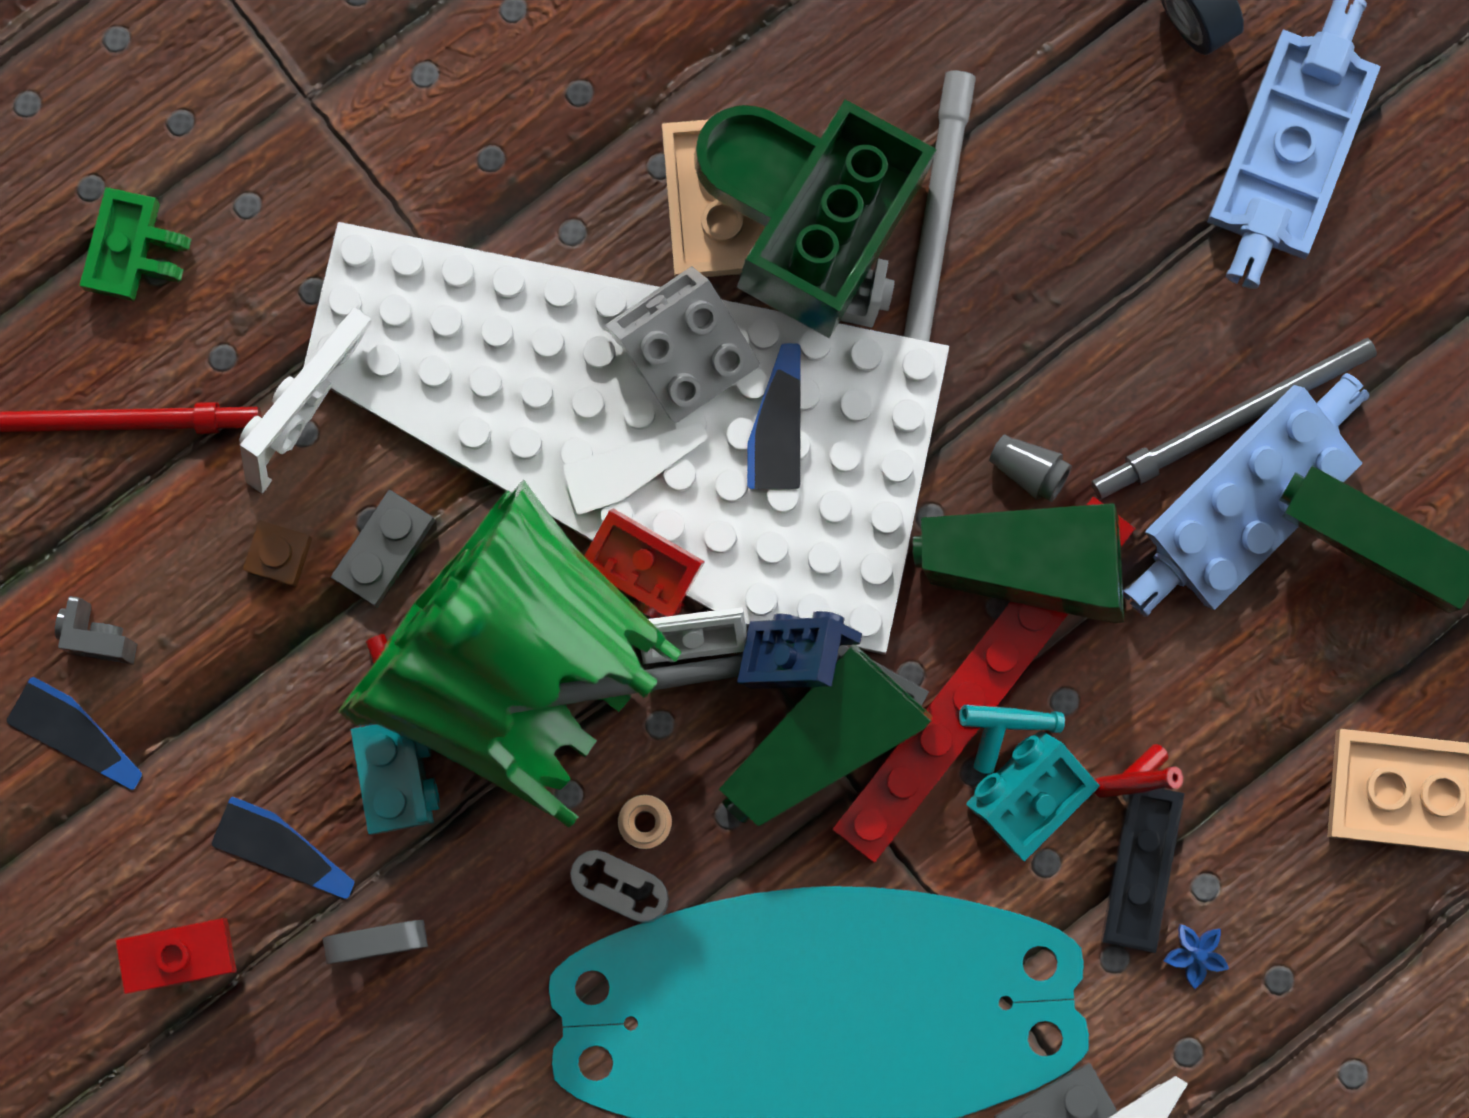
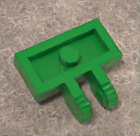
(122, 243)

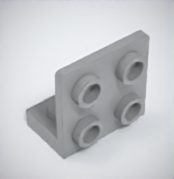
(684, 343)

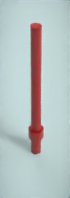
(204, 418)

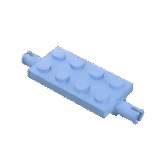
(1294, 143)
(1233, 511)

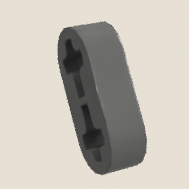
(625, 874)
(375, 941)

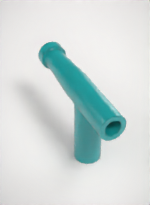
(996, 721)

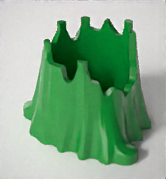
(504, 632)

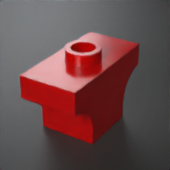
(176, 956)

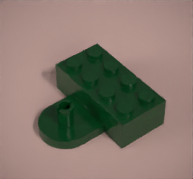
(821, 201)

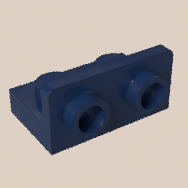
(794, 650)

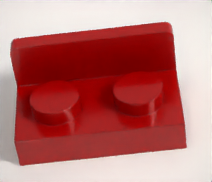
(643, 564)

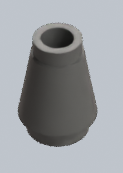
(1031, 467)

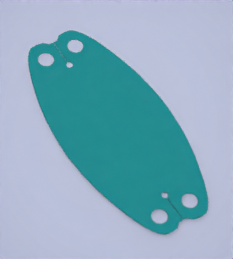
(819, 1008)

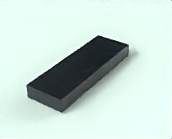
(1142, 869)

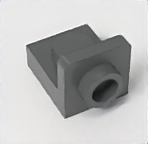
(102, 640)

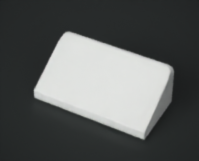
(702, 634)

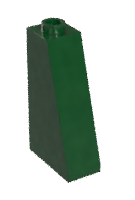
(1379, 538)
(1030, 557)
(824, 739)

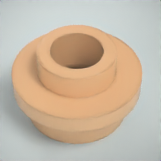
(642, 804)

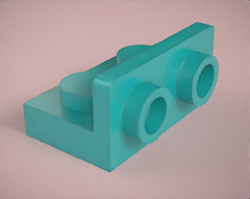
(393, 780)
(1032, 793)

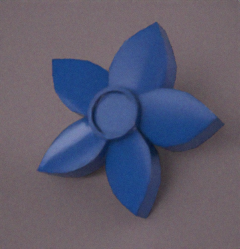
(1197, 954)

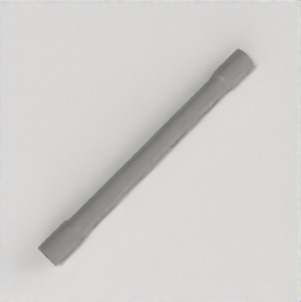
(953, 117)

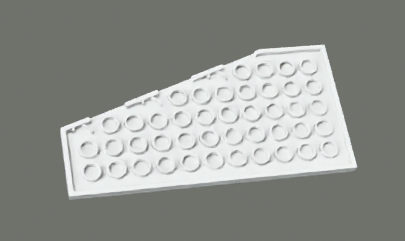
(520, 376)

